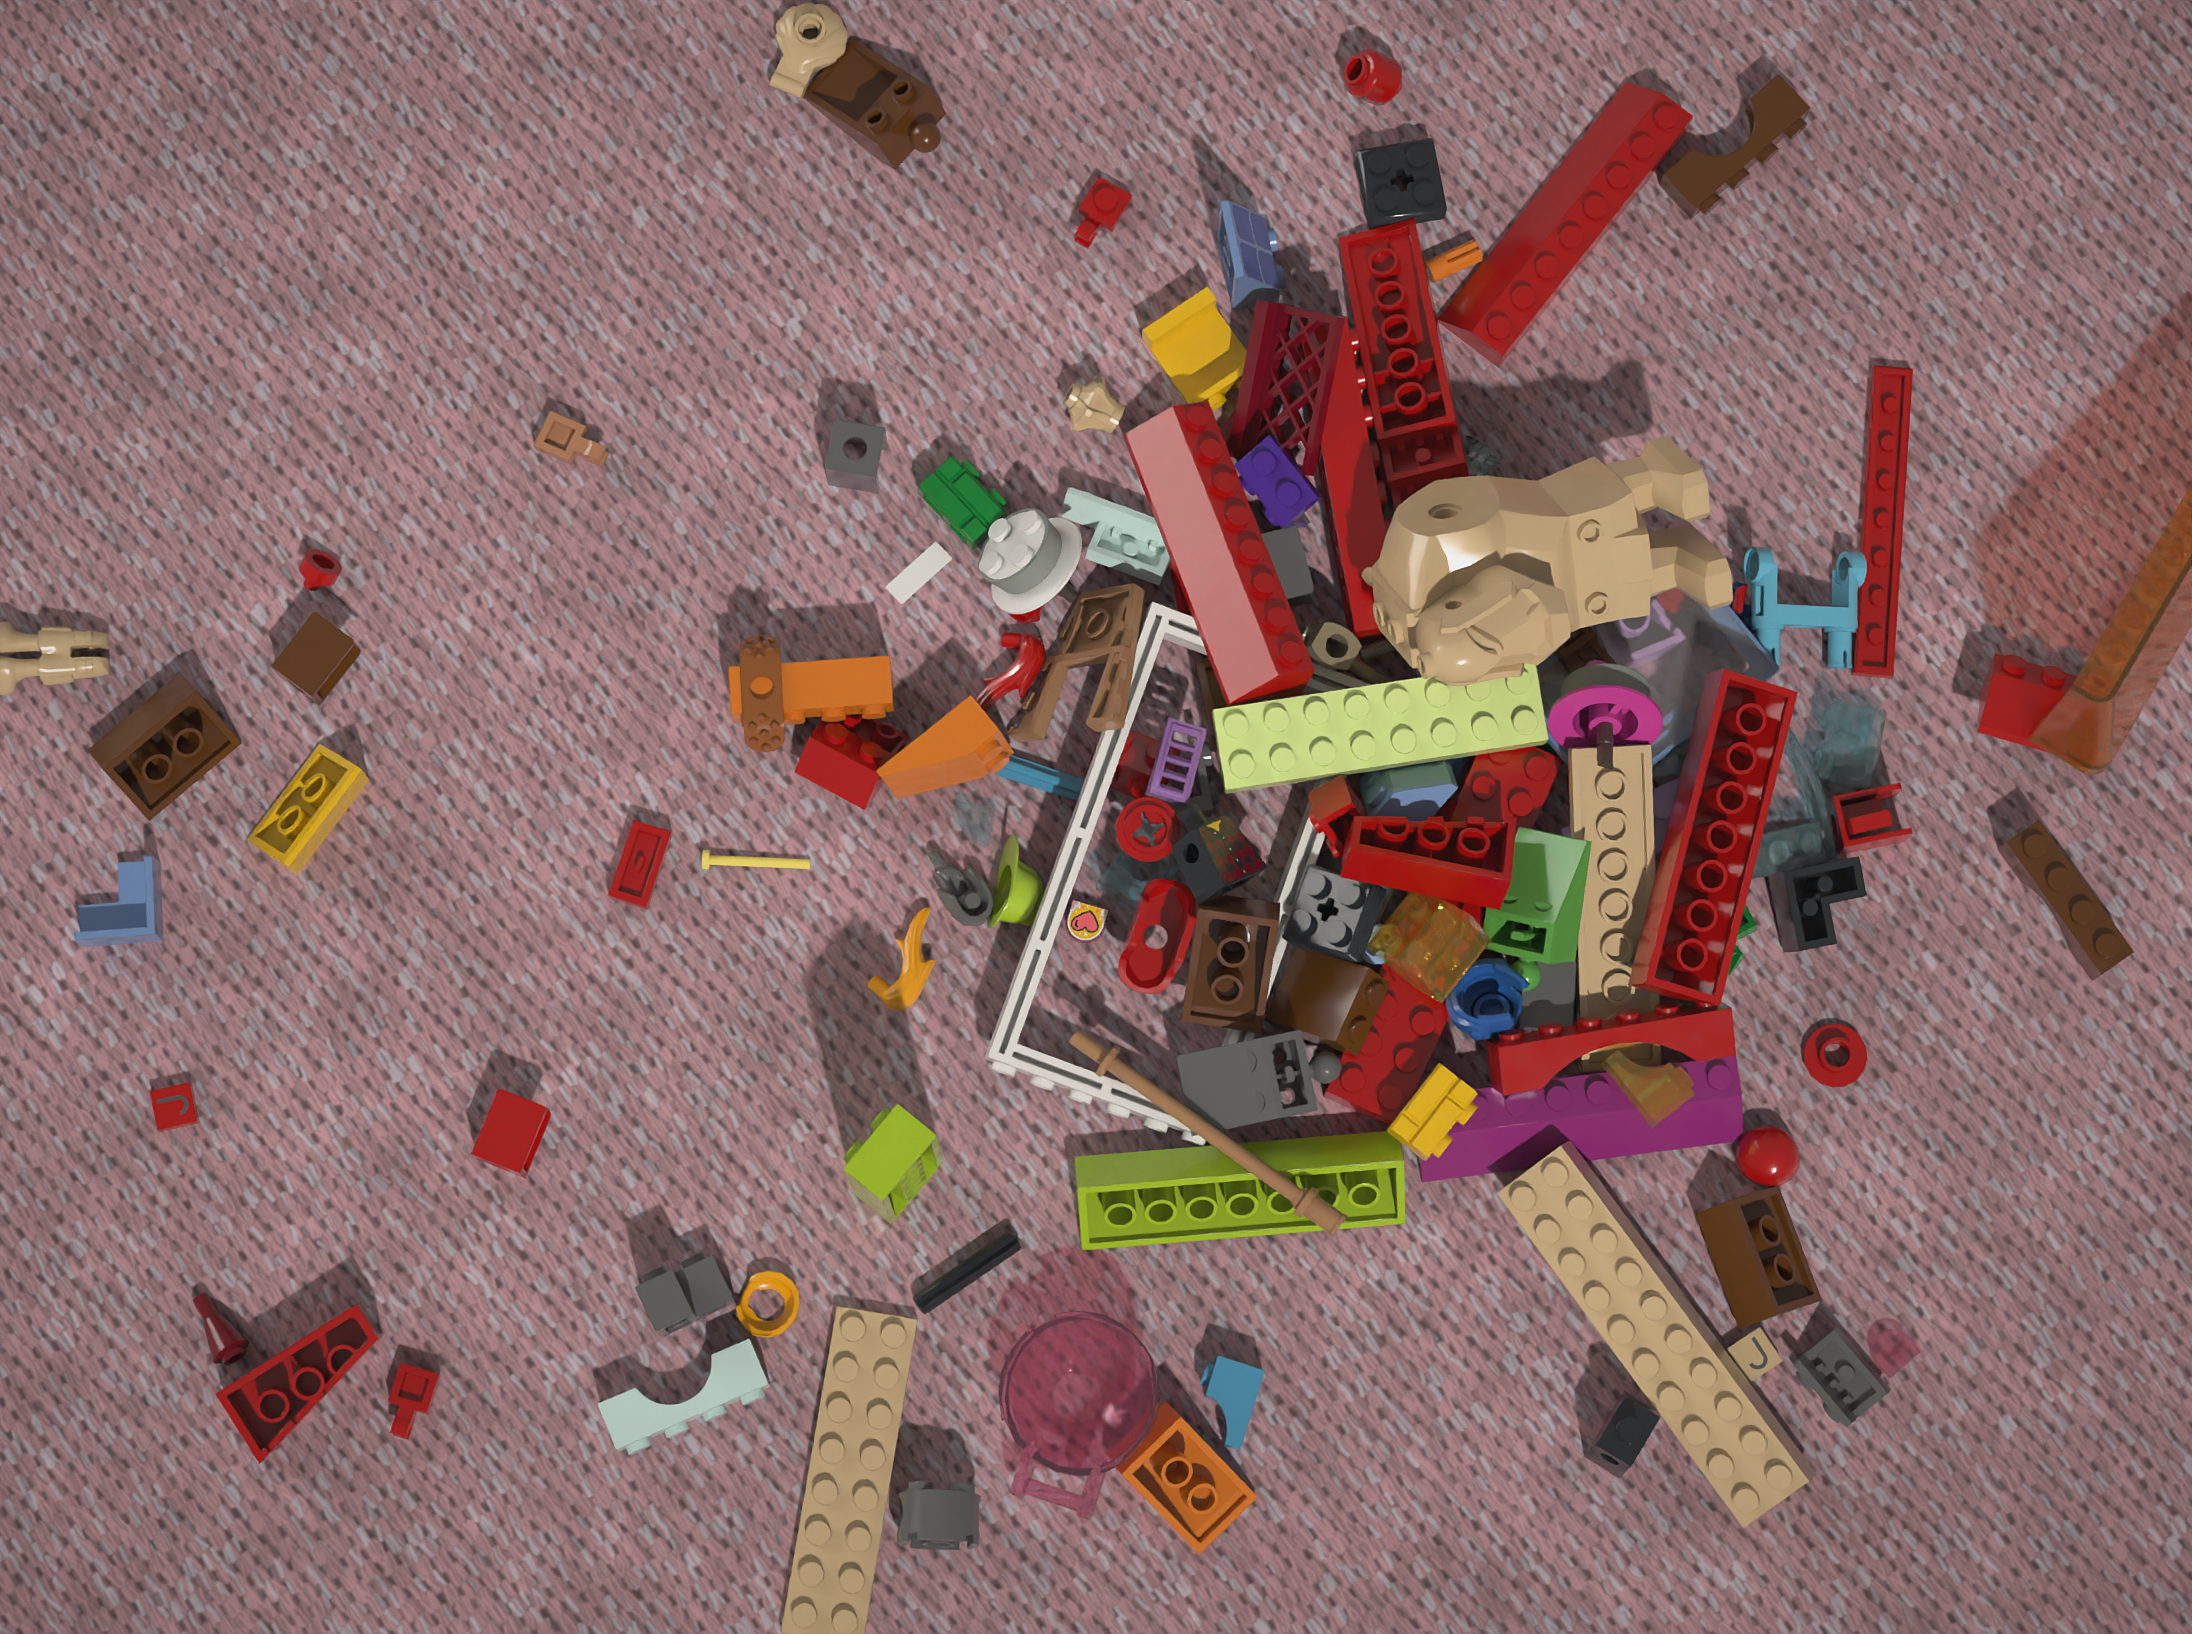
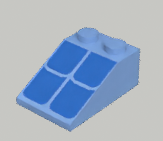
(1248, 256)

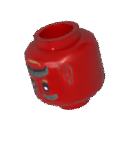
(1373, 77)

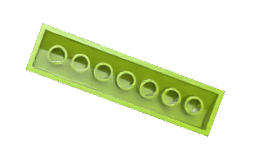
(1211, 1197)

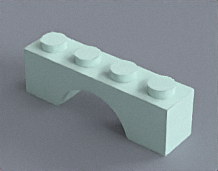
(733, 1377)

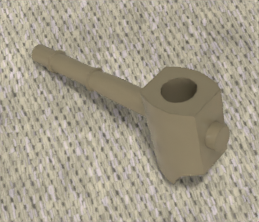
(1337, 650)

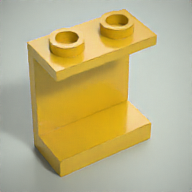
(1197, 350)

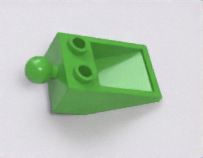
(1546, 896)

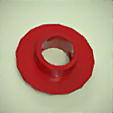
(1821, 1069)

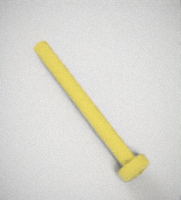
(708, 859)

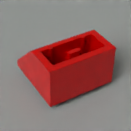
(847, 754)

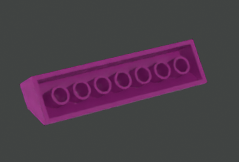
(1594, 1115)

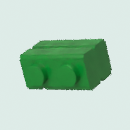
(962, 500)

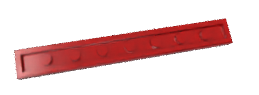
(1883, 520)

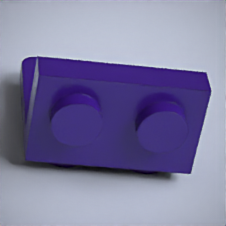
(1277, 483)

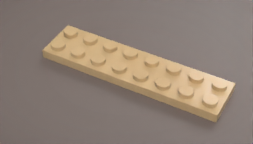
(1618, 818)
(849, 1473)

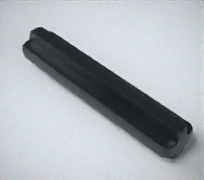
(966, 1272)

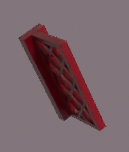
(1263, 380)

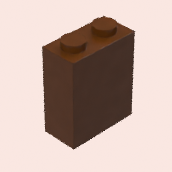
(1327, 1000)

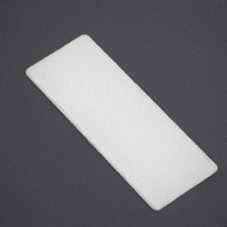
(918, 572)

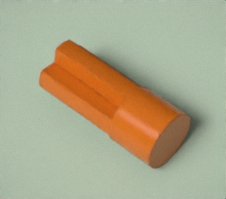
(1453, 260)

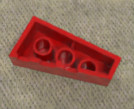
(1433, 857)
(291, 1384)

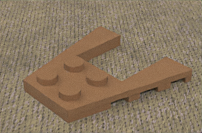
(1097, 632)

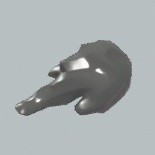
(965, 899)

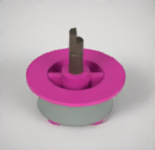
(1603, 709)

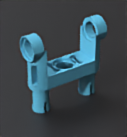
(1838, 621)

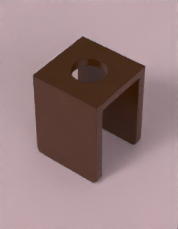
(316, 658)

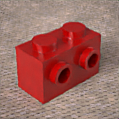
(1334, 811)

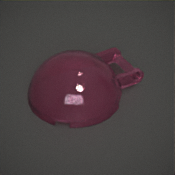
(1077, 1402)

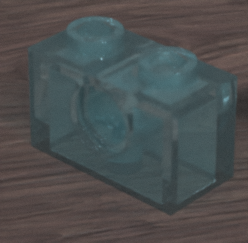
(1119, 884)

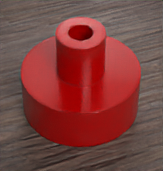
(319, 569)

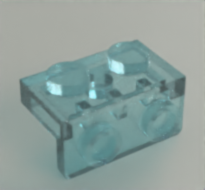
(1850, 745)

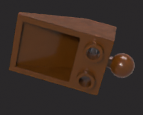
(877, 105)

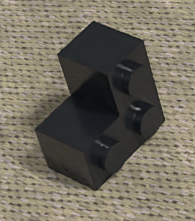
(1803, 901)

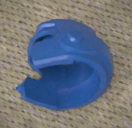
(1486, 999)

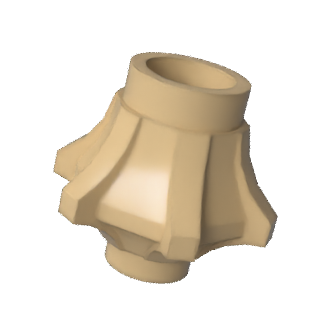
(1093, 406)

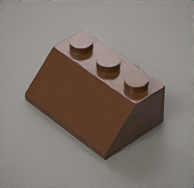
(164, 746)
(1758, 1256)

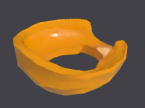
(775, 1281)

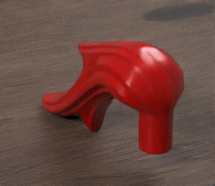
(1020, 673)

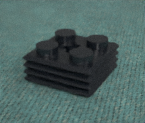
(1413, 162)
(1337, 936)

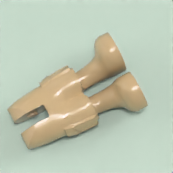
(59, 658)

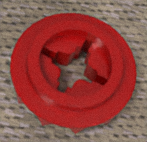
(1155, 812)

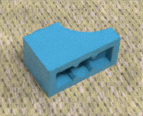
(1234, 1391)

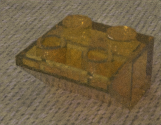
(1429, 943)

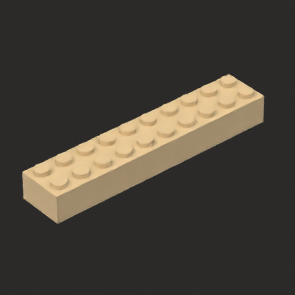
(1657, 1334)

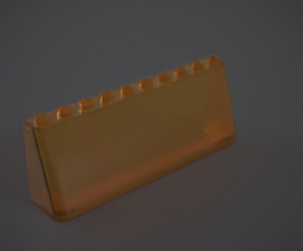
(2129, 656)

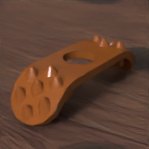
(762, 717)

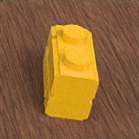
(1433, 1112)

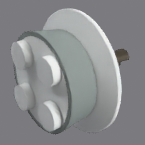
(1030, 560)

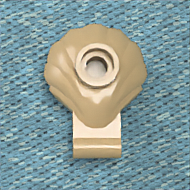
(809, 40)

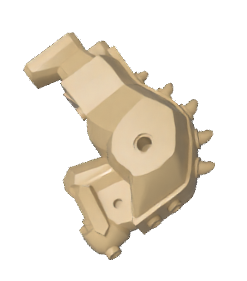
(1509, 566)

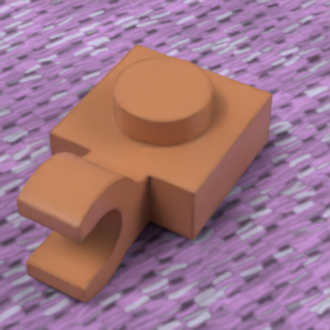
(566, 439)

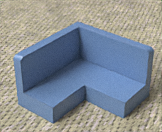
(135, 916)

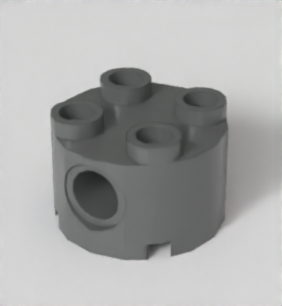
(939, 1516)

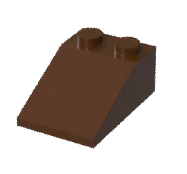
(1231, 963)

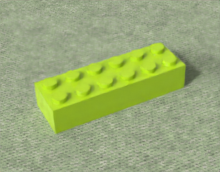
(892, 1162)

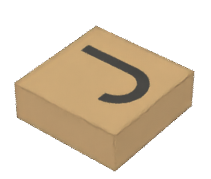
(1754, 1354)

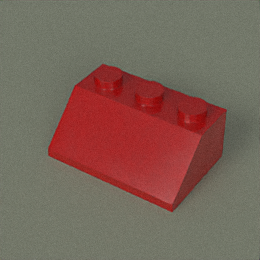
(2018, 697)

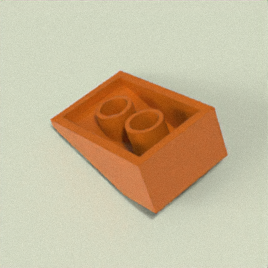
(951, 752)
(1186, 1480)

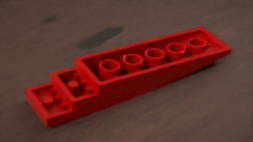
(1403, 358)

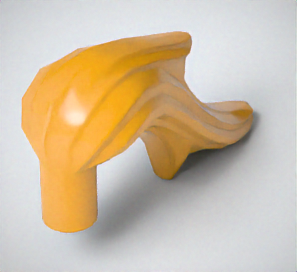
(914, 969)

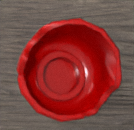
(1768, 1156)

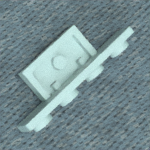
(1122, 536)

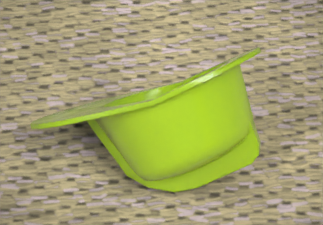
(1017, 889)

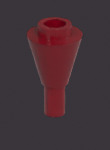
(224, 1340)

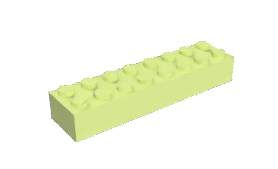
(1375, 729)

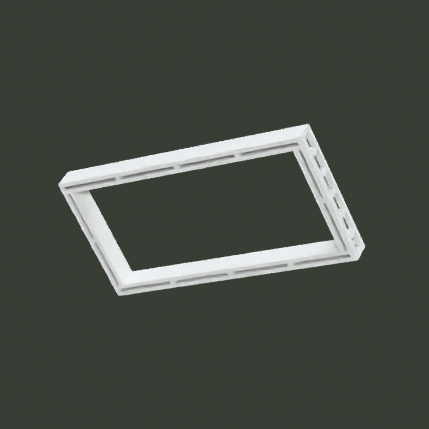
(1046, 1070)

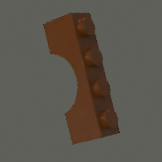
(1700, 178)
(2051, 876)

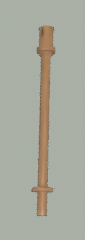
(1303, 1200)

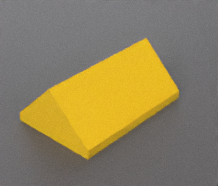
(308, 809)

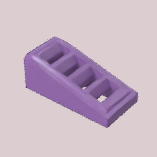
(1167, 793)

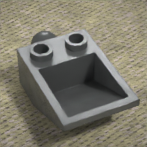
(1243, 1084)

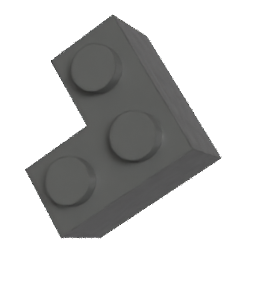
(684, 1295)

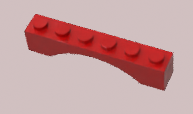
(1533, 1058)

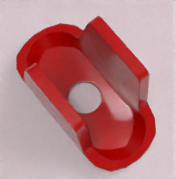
(1173, 908)

